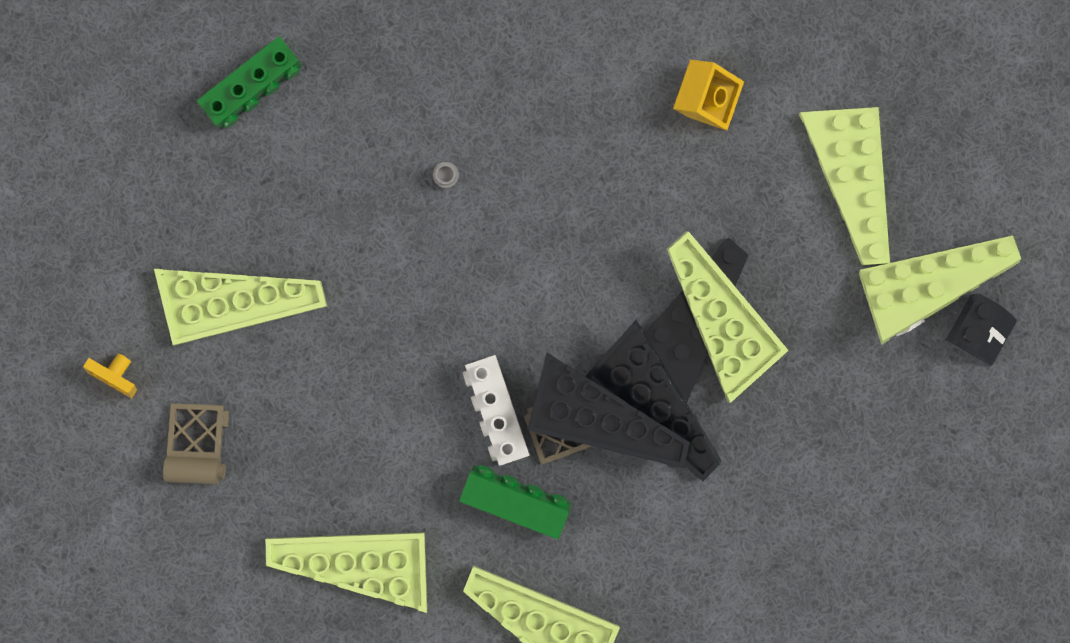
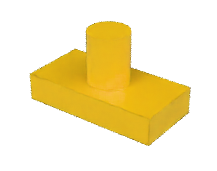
(112, 374)

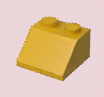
(708, 94)

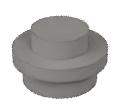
(445, 175)

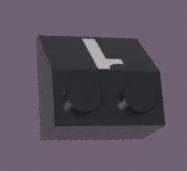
(982, 328)

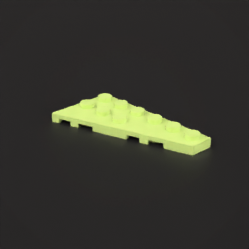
(853, 166)
(923, 285)
(217, 303)
(732, 331)
(368, 564)
(534, 615)

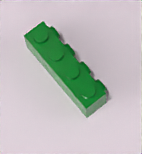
(249, 83)
(515, 501)

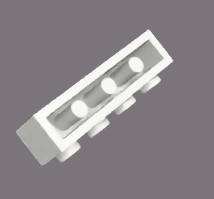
(496, 409)

